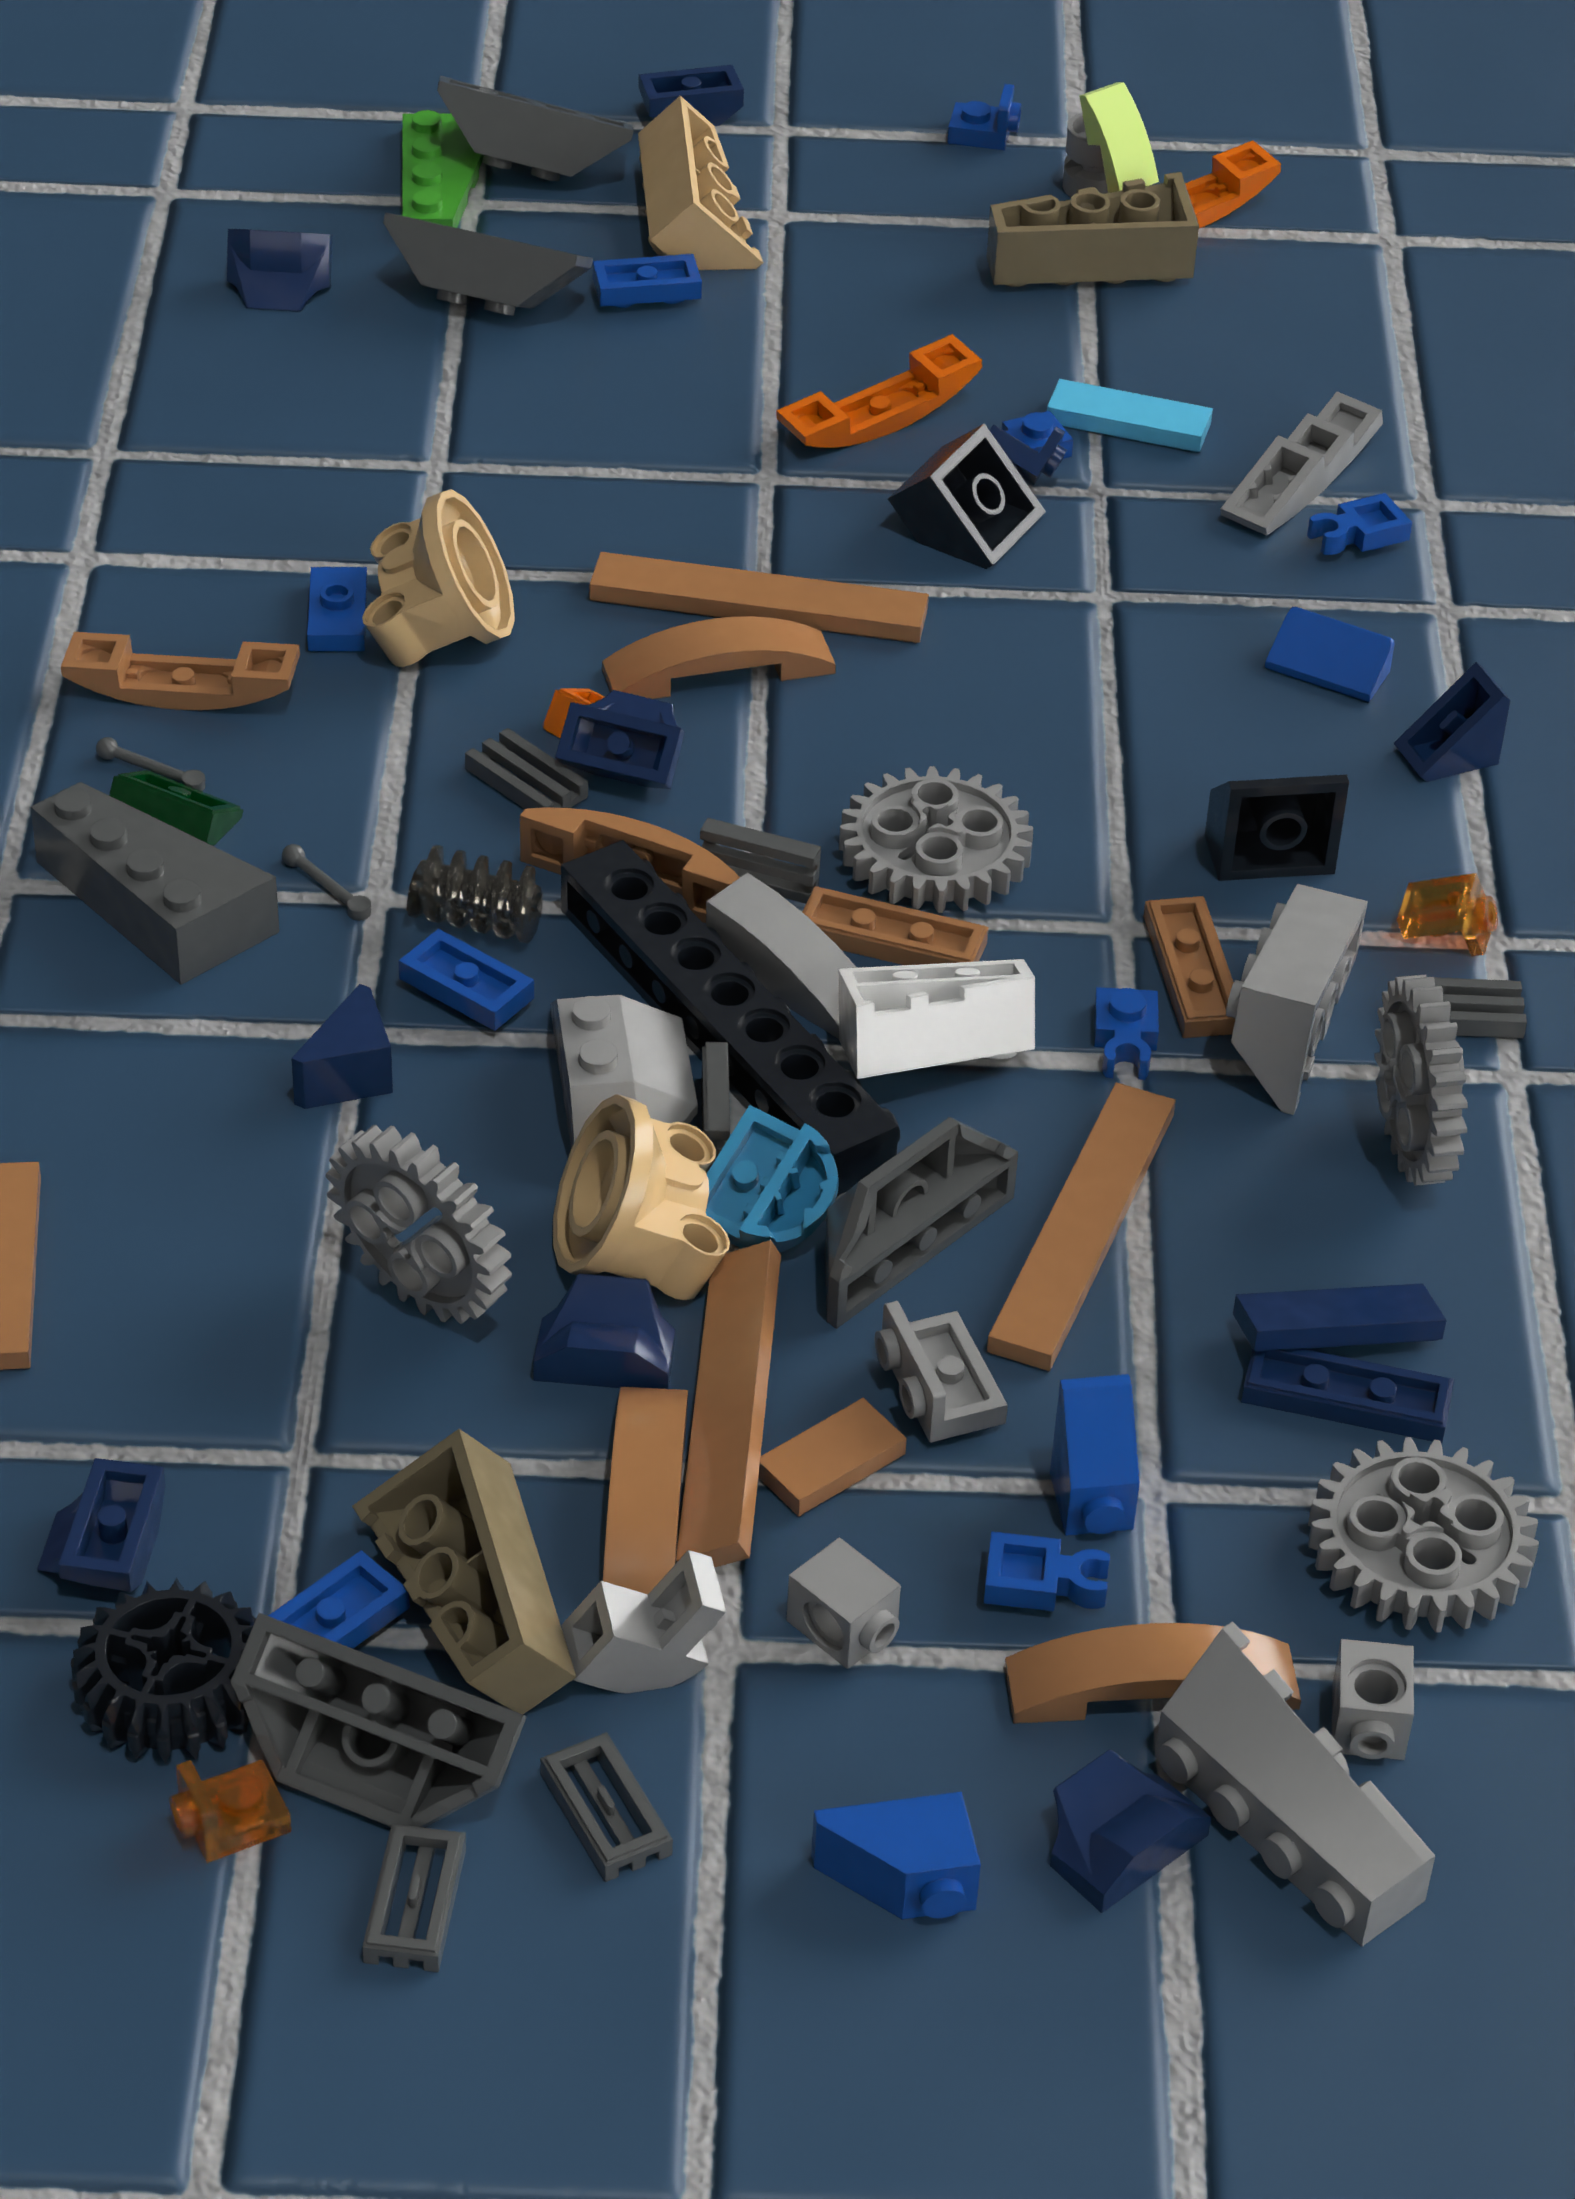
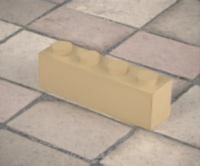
(690, 194)

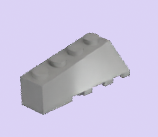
(1293, 988)
(1290, 1792)

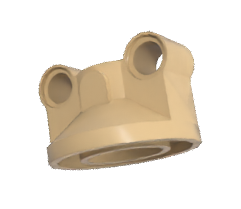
(438, 582)
(638, 1201)

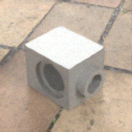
(844, 1603)
(1373, 1699)

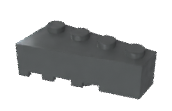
(153, 882)

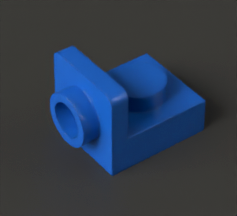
(985, 125)

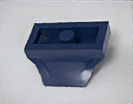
(710, 90)
(278, 267)
(623, 739)
(605, 1336)
(109, 1528)
(1120, 1828)

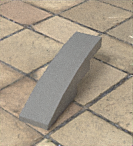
(1303, 465)

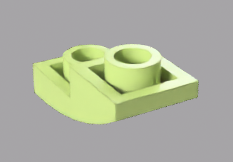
(1117, 127)

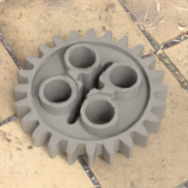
(936, 839)
(1420, 1079)
(387, 1187)
(1423, 1534)

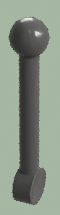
(108, 748)
(357, 906)

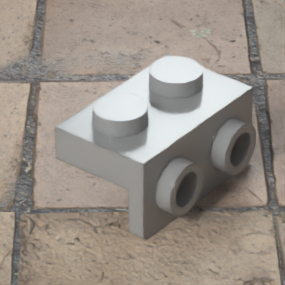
(939, 1373)

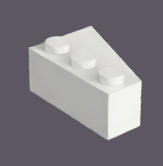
(934, 1014)

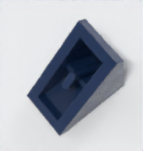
(1460, 729)
(345, 1056)

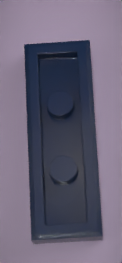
(1339, 1317)
(1350, 1392)

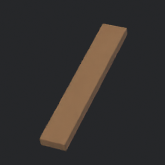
(739, 593)
(1081, 1227)
(730, 1406)

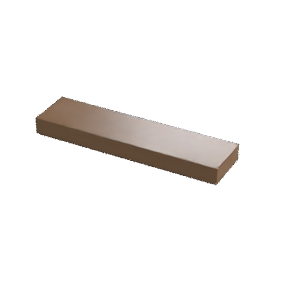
(18, 1255)

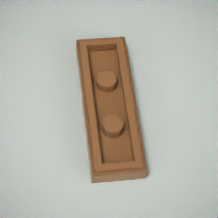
(894, 931)
(1191, 964)

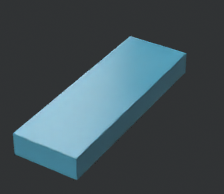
(1130, 415)

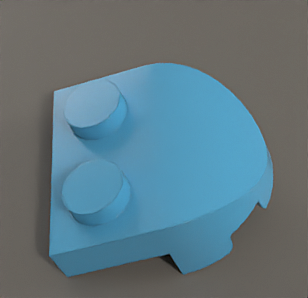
(771, 1182)

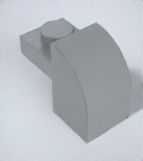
(646, 1640)

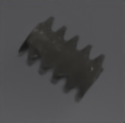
(476, 895)

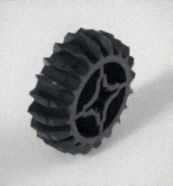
(166, 1655)

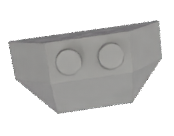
(625, 1050)

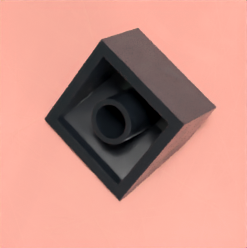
(968, 500)
(1276, 826)

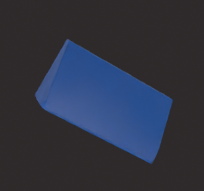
(1331, 654)

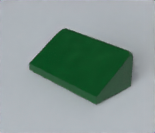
(177, 804)

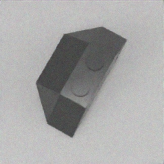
(530, 131)
(482, 265)
(911, 1212)
(369, 1728)

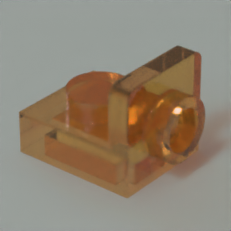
(1449, 906)
(229, 1809)

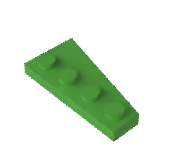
(436, 168)

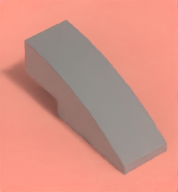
(782, 948)

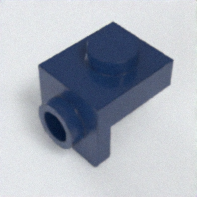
(1029, 461)

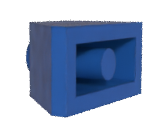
(1095, 1455)
(902, 1854)

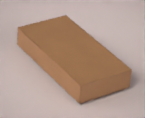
(831, 1456)

